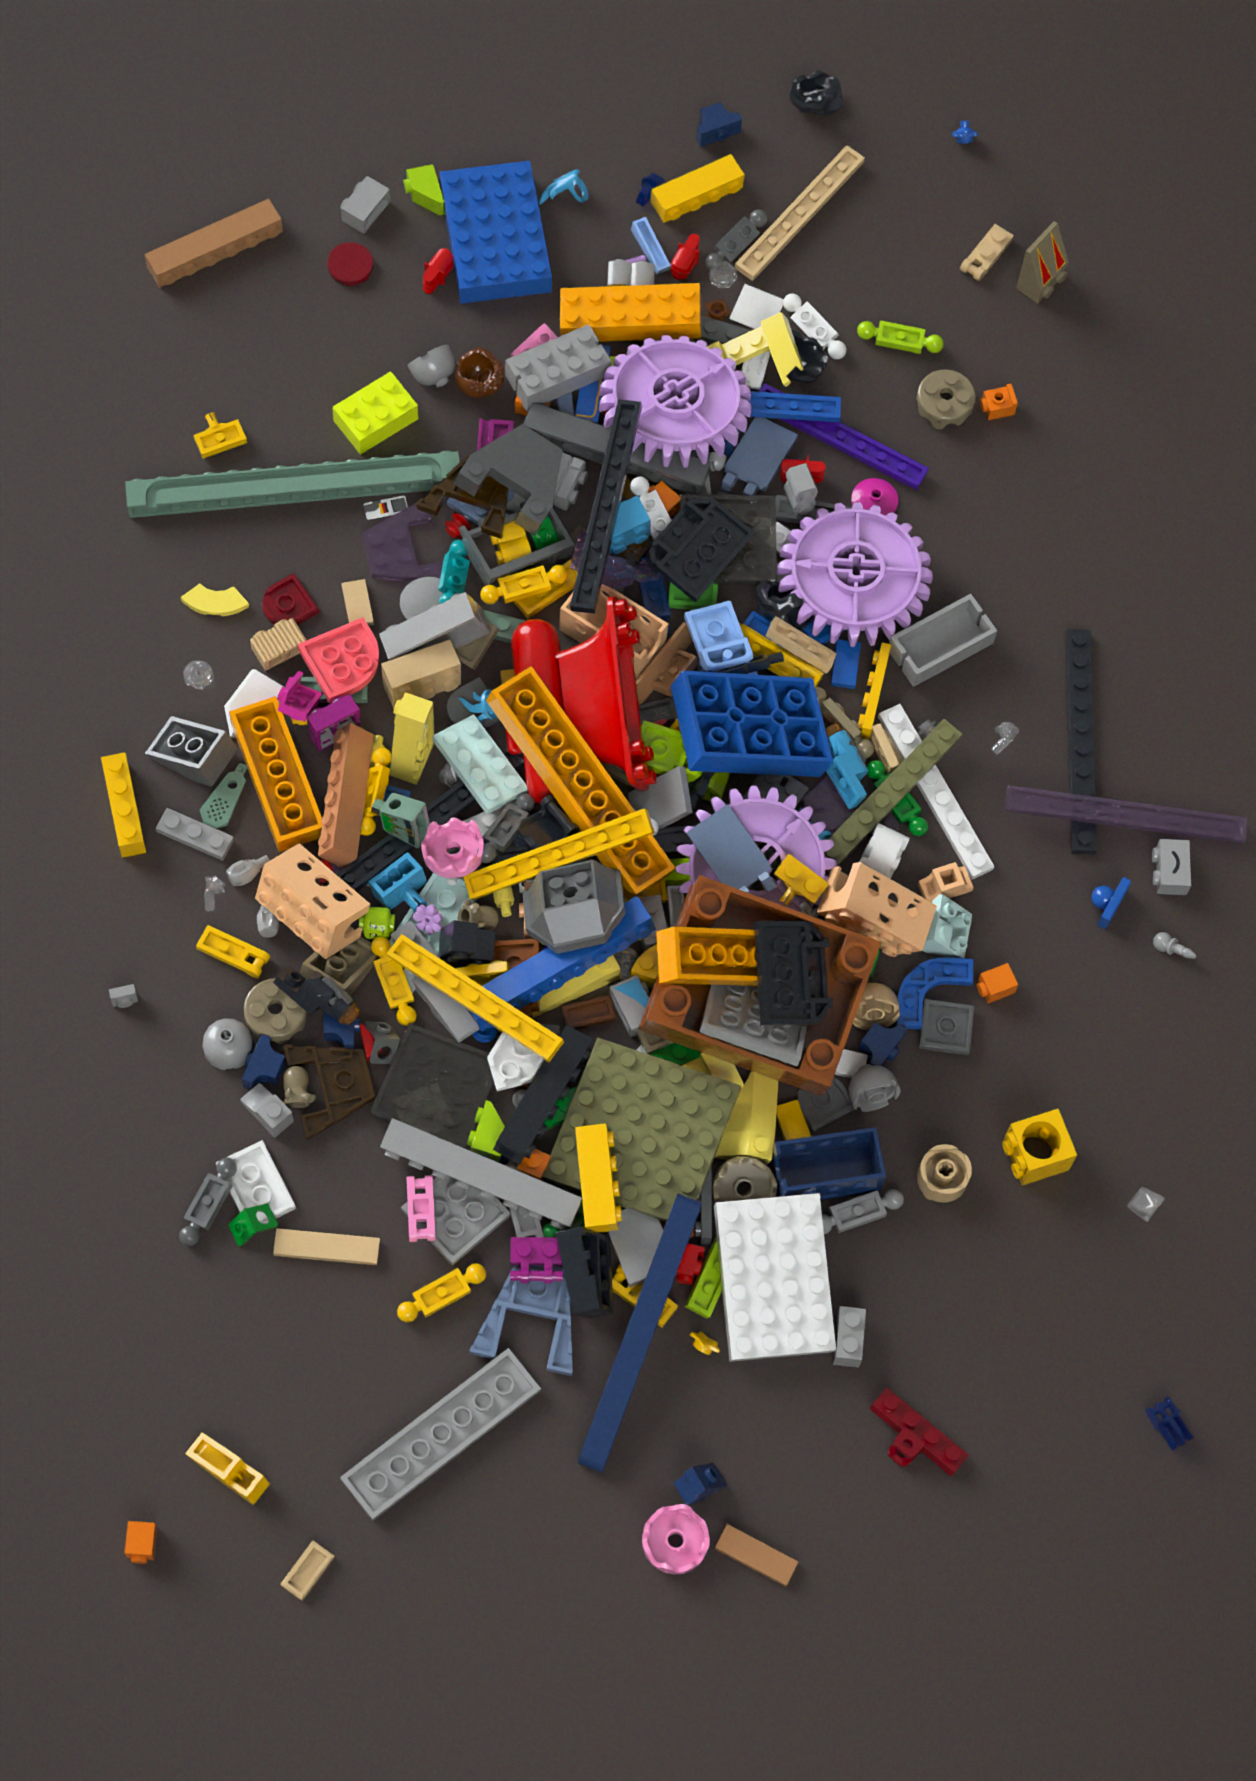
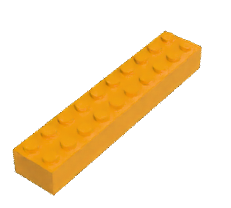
(575, 775)

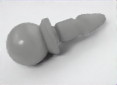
(1164, 942)

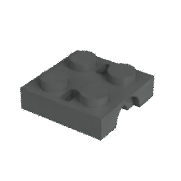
(766, 782)

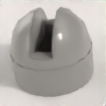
(717, 462)

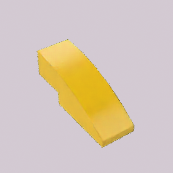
(228, 1468)

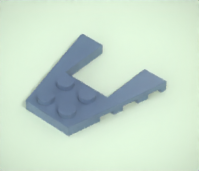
(535, 1299)

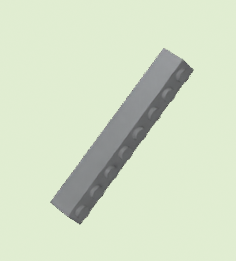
(482, 1173)

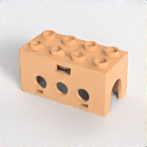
(584, 625)
(308, 906)
(859, 909)

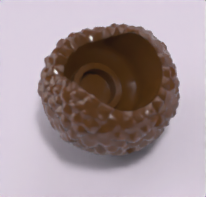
(479, 373)

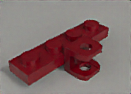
(916, 1435)

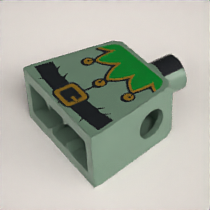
(403, 818)

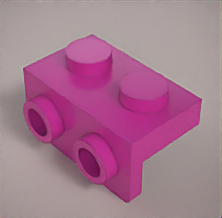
(297, 699)

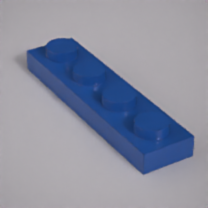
(795, 406)

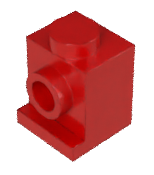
(690, 1264)

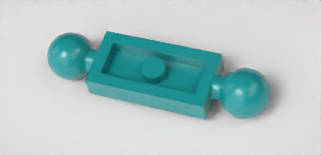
(453, 571)

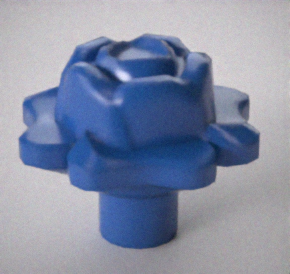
(964, 133)

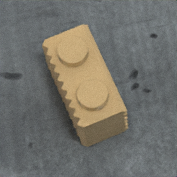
(277, 643)

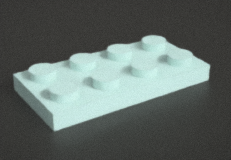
(480, 764)
(446, 899)

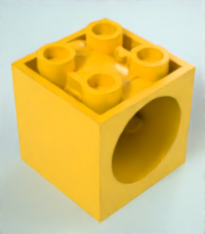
(1052, 1130)

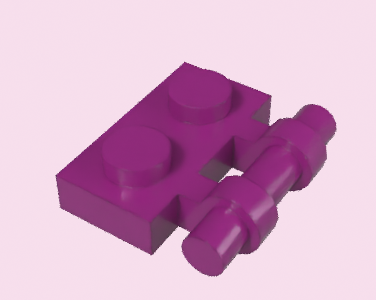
(535, 1251)

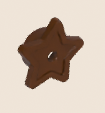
(717, 305)

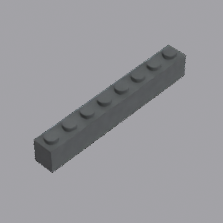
(590, 442)

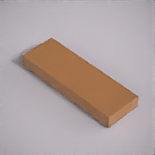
(756, 1555)

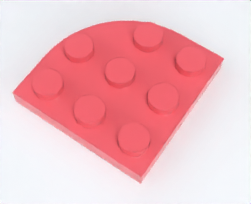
(342, 658)

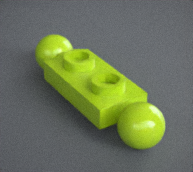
(900, 337)

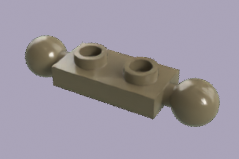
(835, 714)

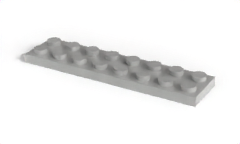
(440, 1434)

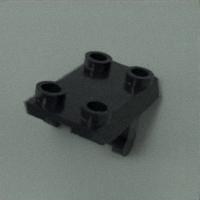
(546, 825)

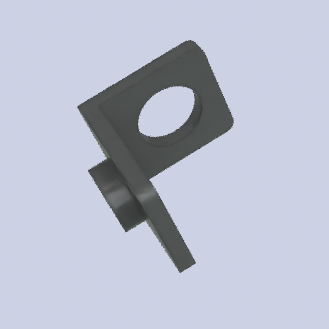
(383, 1036)

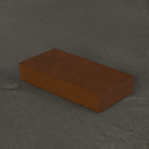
(589, 1012)

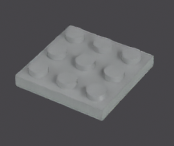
(461, 1218)

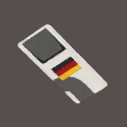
(385, 507)

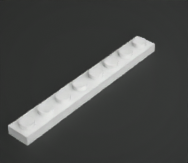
(938, 796)

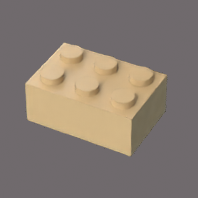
(422, 672)

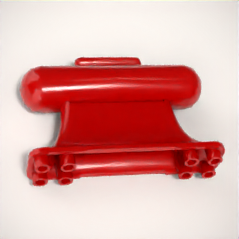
(594, 690)

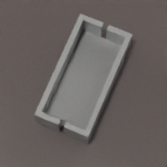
(557, 367)
(455, 619)
(942, 640)

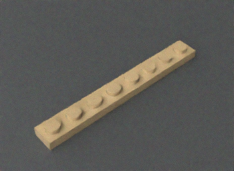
(799, 213)

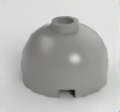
(434, 366)
(227, 1044)
(872, 1087)

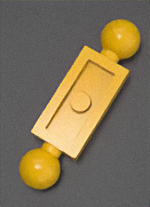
(524, 584)
(376, 787)
(393, 982)
(441, 1292)

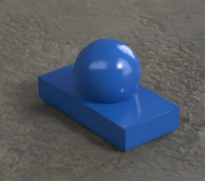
(1105, 898)

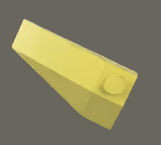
(752, 1121)

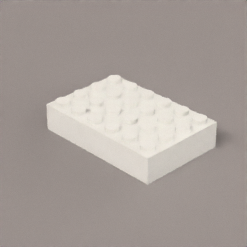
(774, 1277)

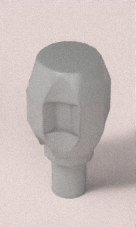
(245, 870)
(267, 922)

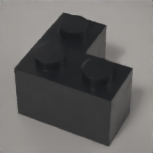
(466, 943)

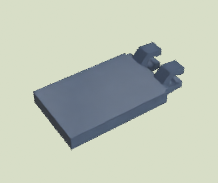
(758, 456)
(731, 851)

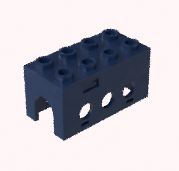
(830, 1167)

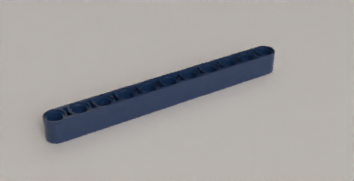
(639, 1333)

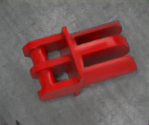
(685, 257)
(437, 270)
(816, 468)

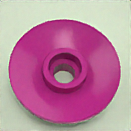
(888, 496)

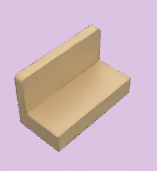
(885, 748)

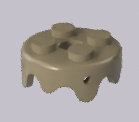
(942, 411)
(277, 1026)
(743, 1169)

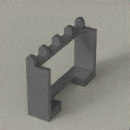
(554, 553)

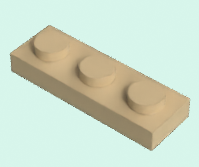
(801, 645)

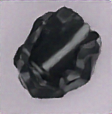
(816, 93)
(812, 359)
(780, 604)

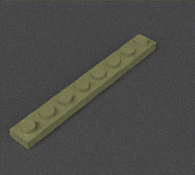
(892, 790)

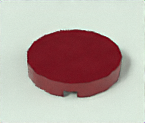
(350, 263)

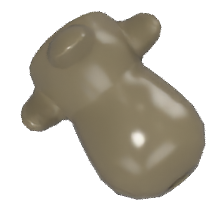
(483, 915)
(295, 1087)

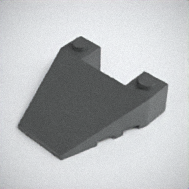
(524, 465)

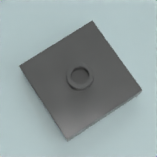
(946, 1027)

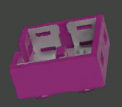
(327, 720)

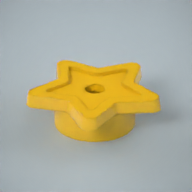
(704, 1343)

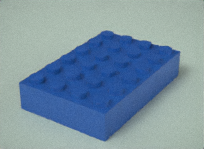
(495, 232)
(751, 724)

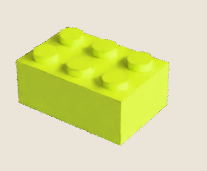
(375, 413)

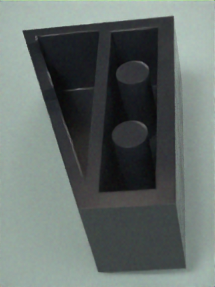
(587, 1271)

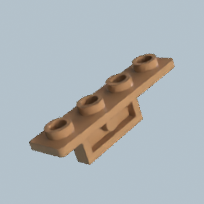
(667, 665)

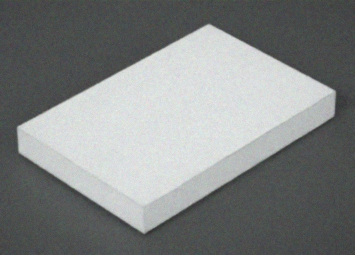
(259, 1182)

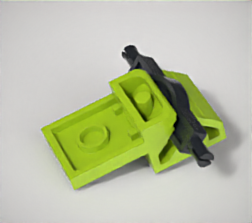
(670, 753)

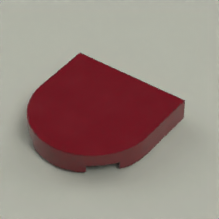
(288, 600)

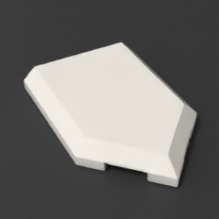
(252, 690)
(512, 1063)

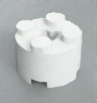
(884, 850)

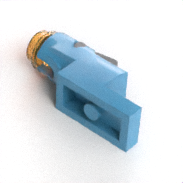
(847, 766)

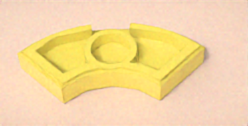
(214, 602)

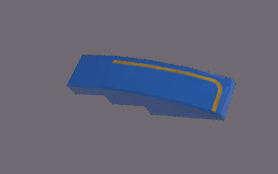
(589, 398)

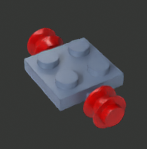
(466, 513)

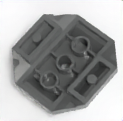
(574, 906)

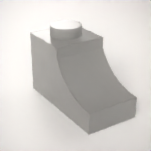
(268, 1110)

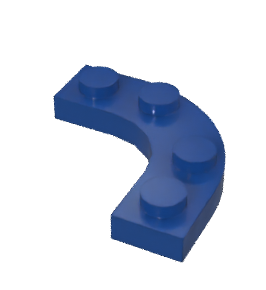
(925, 977)

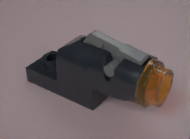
(318, 993)

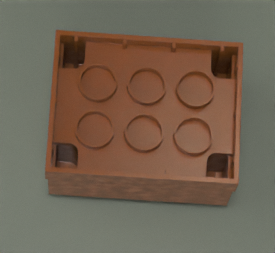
(678, 1009)

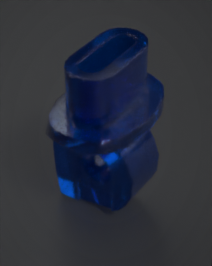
(648, 183)

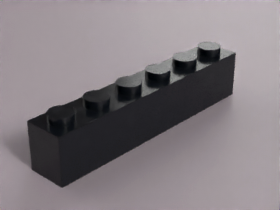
(542, 1095)

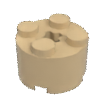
(953, 1163)

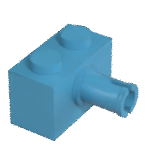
(399, 883)

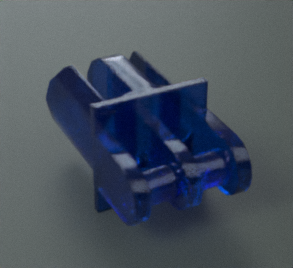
(1171, 1427)

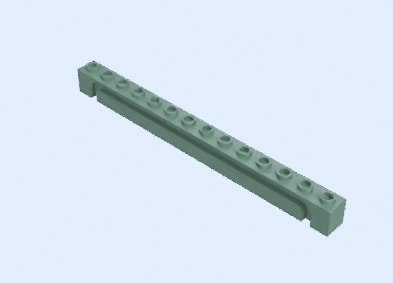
(288, 484)

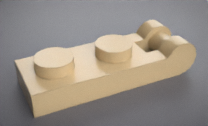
(987, 252)

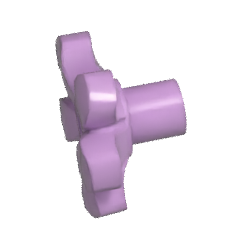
(428, 919)

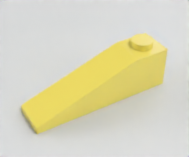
(591, 980)

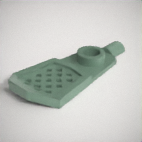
(226, 795)

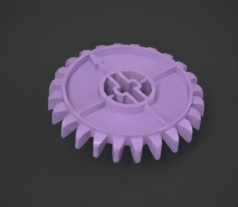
(685, 397)
(855, 572)
(775, 827)

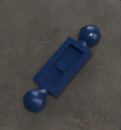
(655, 597)

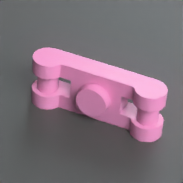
(421, 1208)

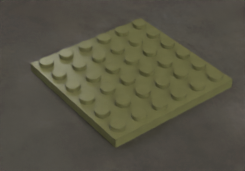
(662, 1124)

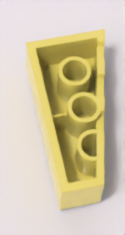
(411, 737)

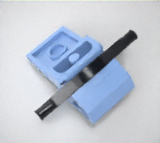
(722, 643)

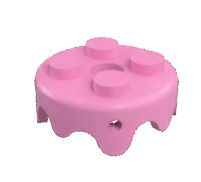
(452, 835)
(675, 1520)

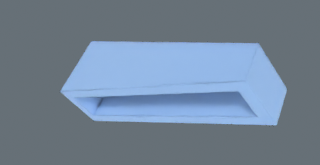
(648, 242)

